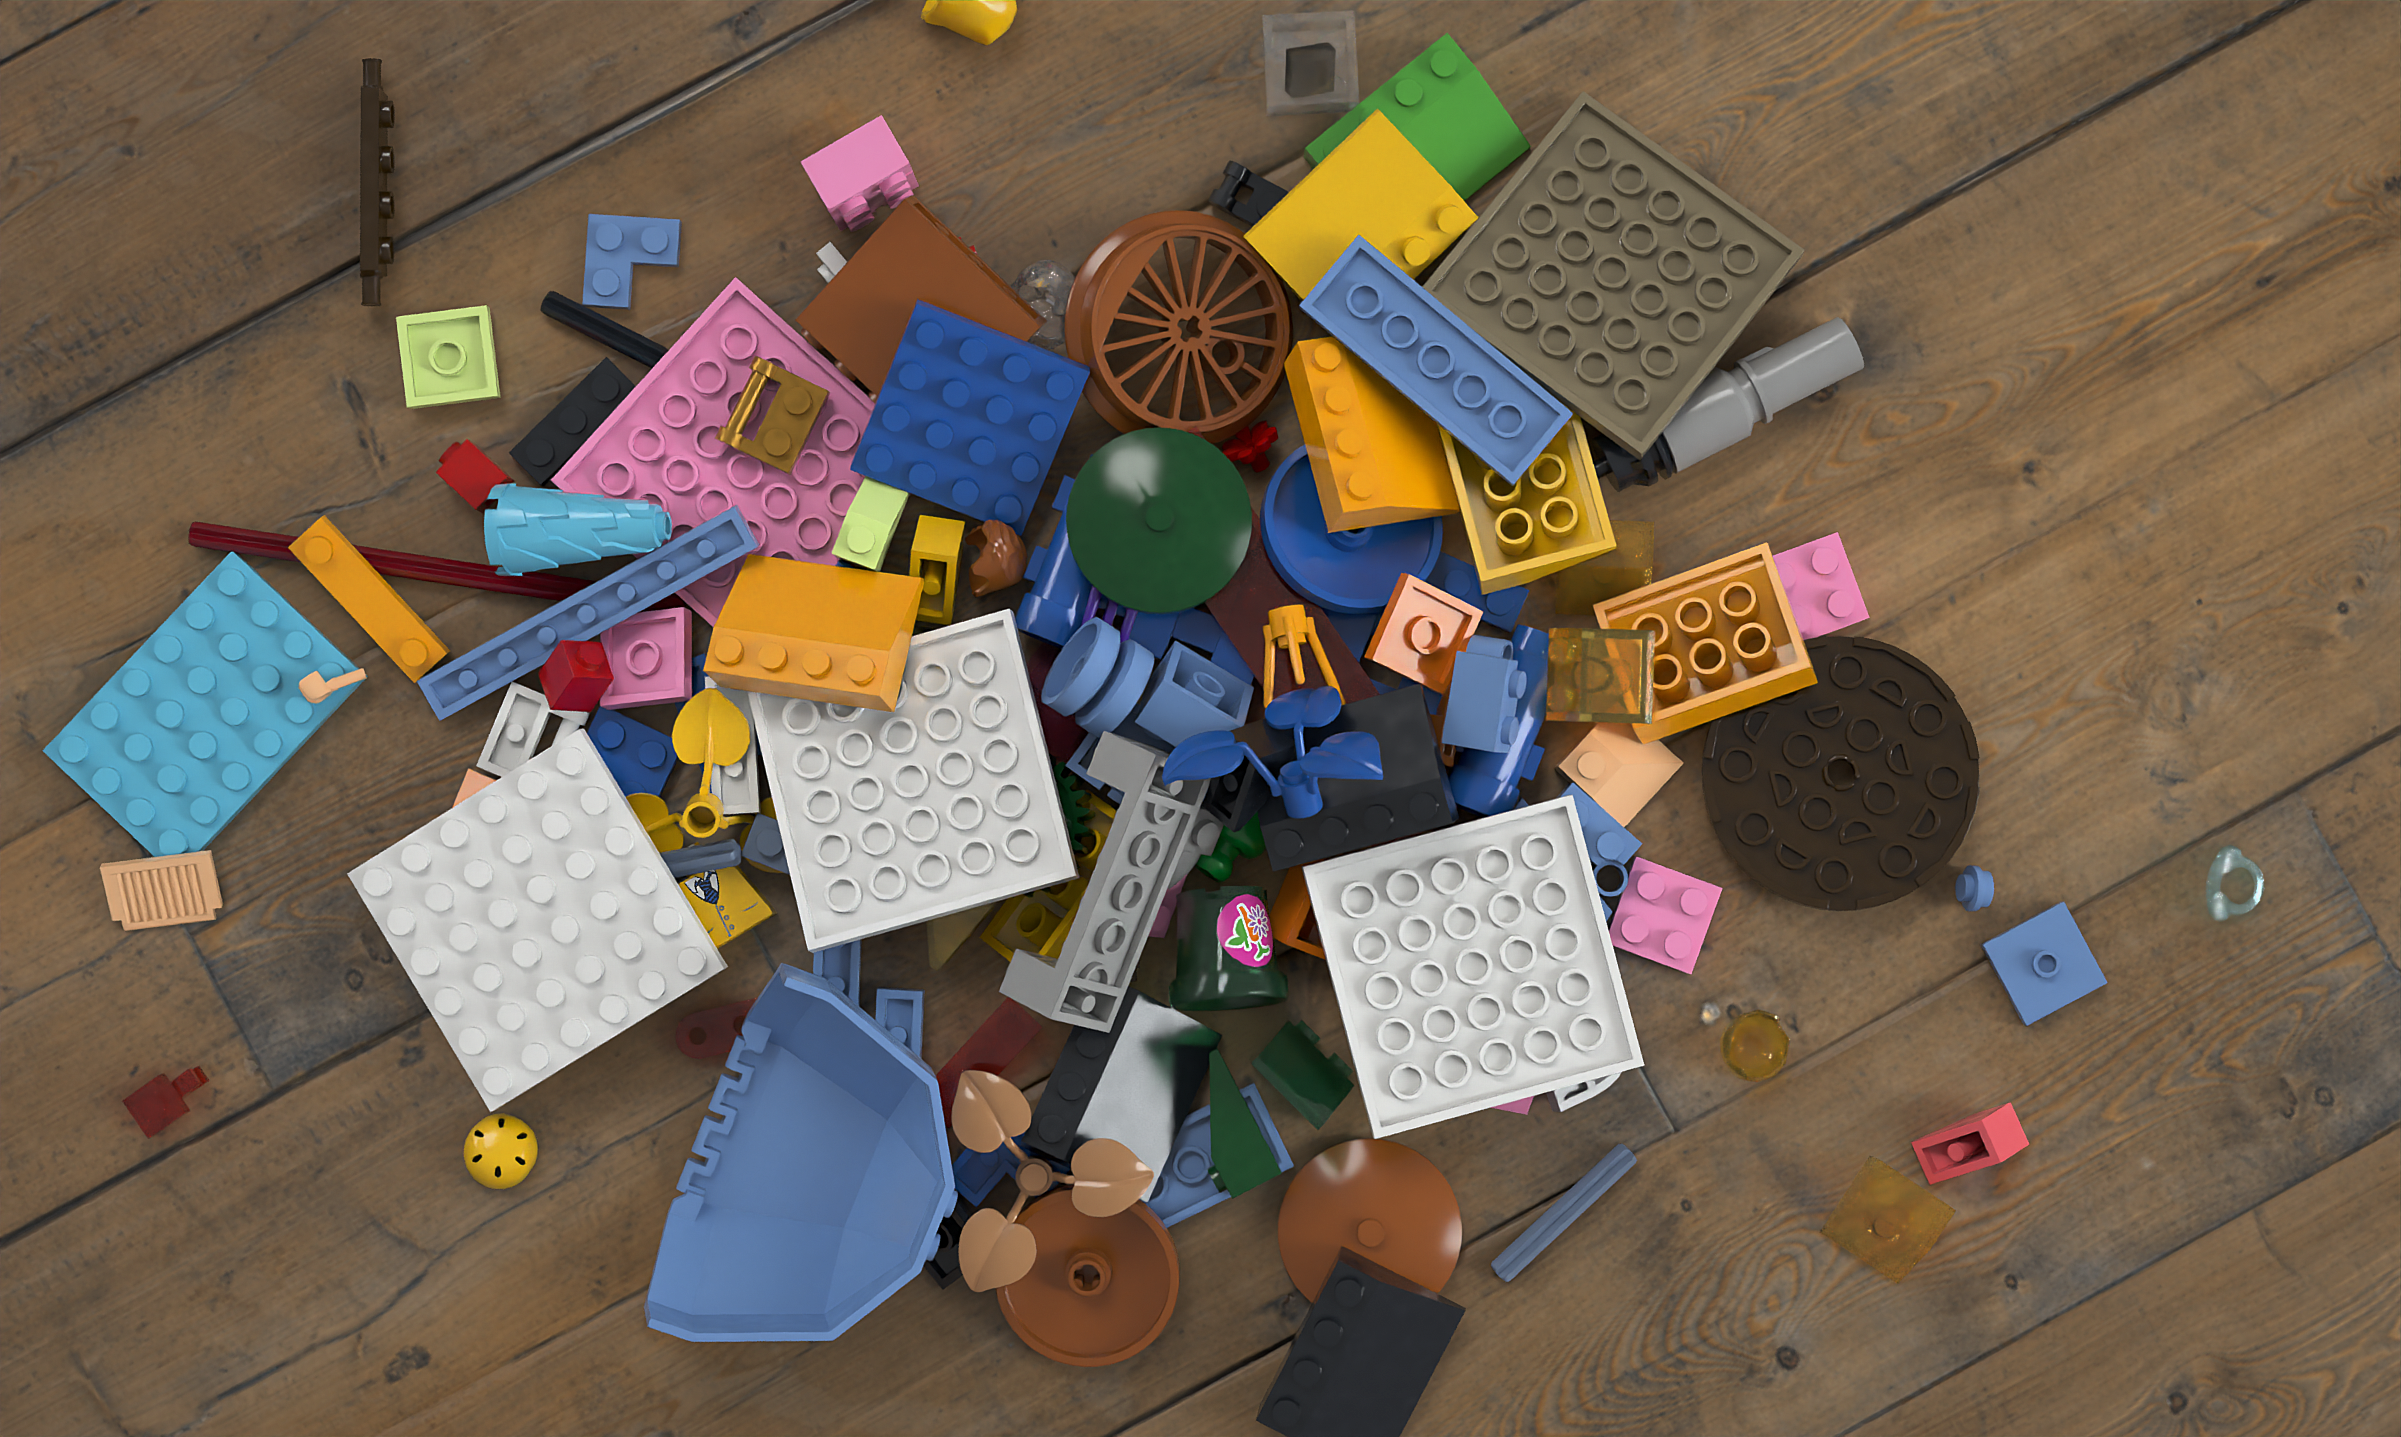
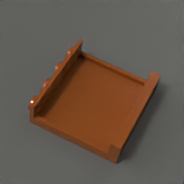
(874, 294)

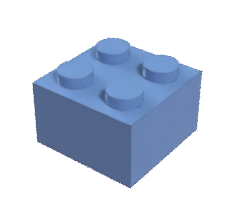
(1191, 698)

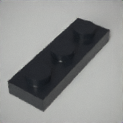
(572, 422)

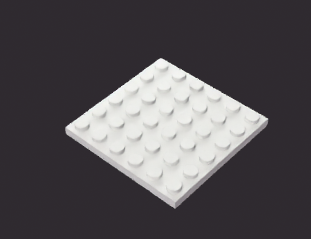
(922, 803)
(537, 919)
(1472, 966)

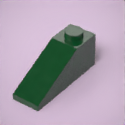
(1237, 1142)

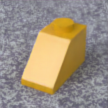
(937, 560)

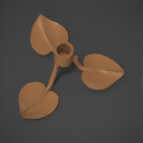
(1104, 1179)

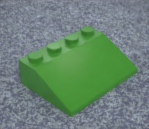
(1444, 114)

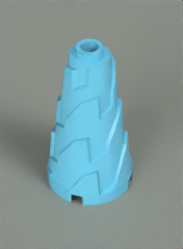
(555, 528)

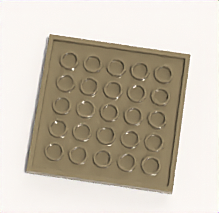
(1613, 274)

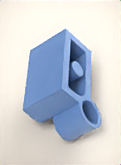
(1484, 696)
(1604, 837)

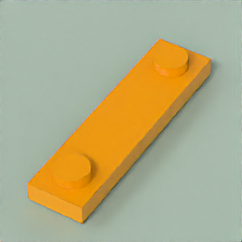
(369, 598)

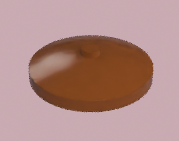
(1376, 1203)
(1095, 1283)

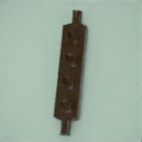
(376, 202)

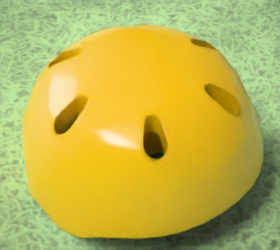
(499, 1149)

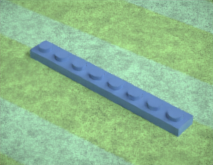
(588, 612)

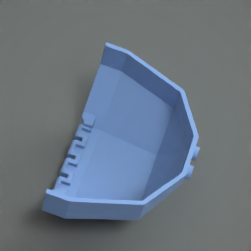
(811, 1183)

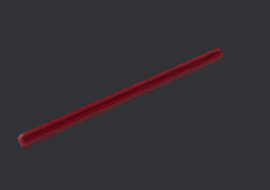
(407, 565)

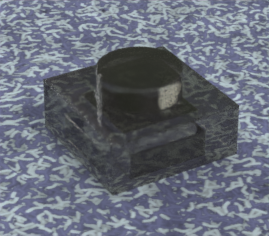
(1310, 70)

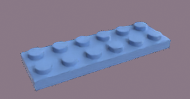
(1435, 360)

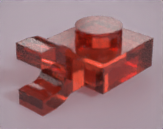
(161, 1101)

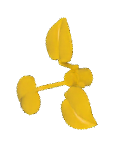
(708, 732)

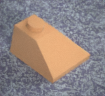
(1618, 768)

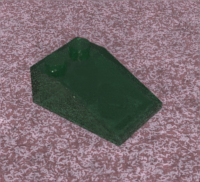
(1303, 1072)

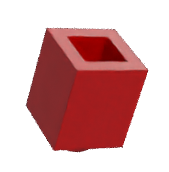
(471, 473)
(575, 676)

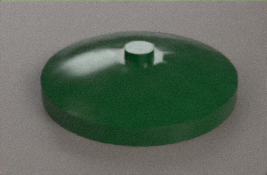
(1159, 520)

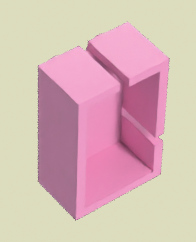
(861, 174)

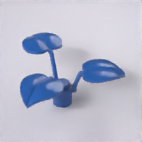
(1340, 755)

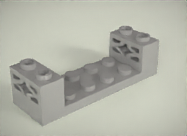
(1122, 895)

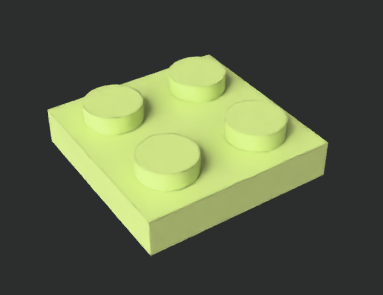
(448, 357)

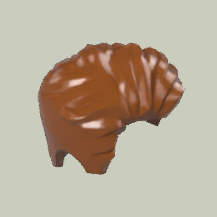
(1001, 558)

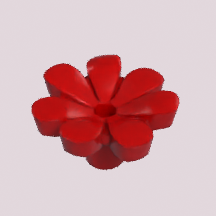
(1251, 446)

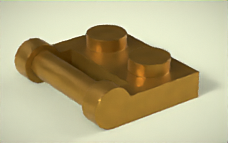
(786, 422)

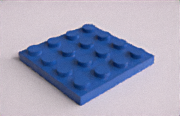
(969, 417)

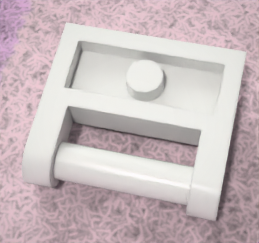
(520, 729)

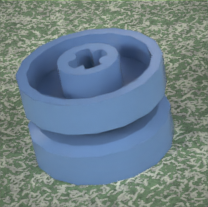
(1097, 677)

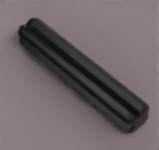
(602, 329)

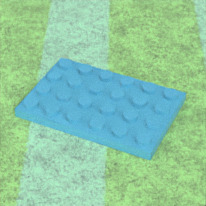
(202, 712)

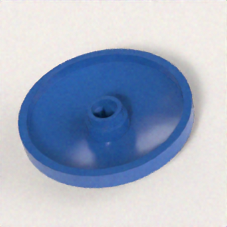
(1340, 569)

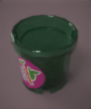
(1225, 952)

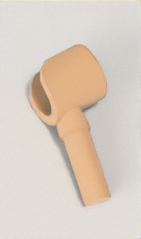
(316, 689)

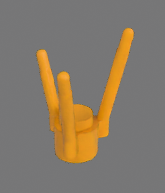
(1289, 628)

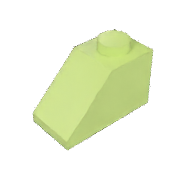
(870, 524)

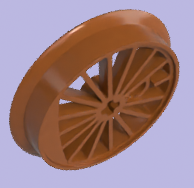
(1107, 280)

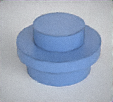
(1974, 888)

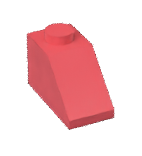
(1970, 1143)

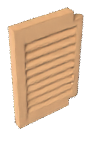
(162, 890)

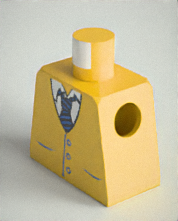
(726, 902)

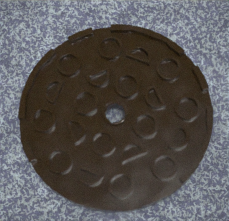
(1859, 840)

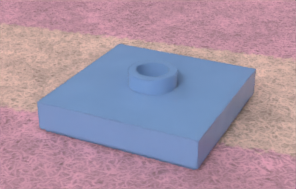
(2043, 963)

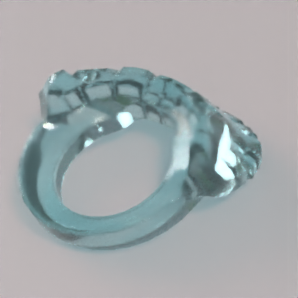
(2218, 904)

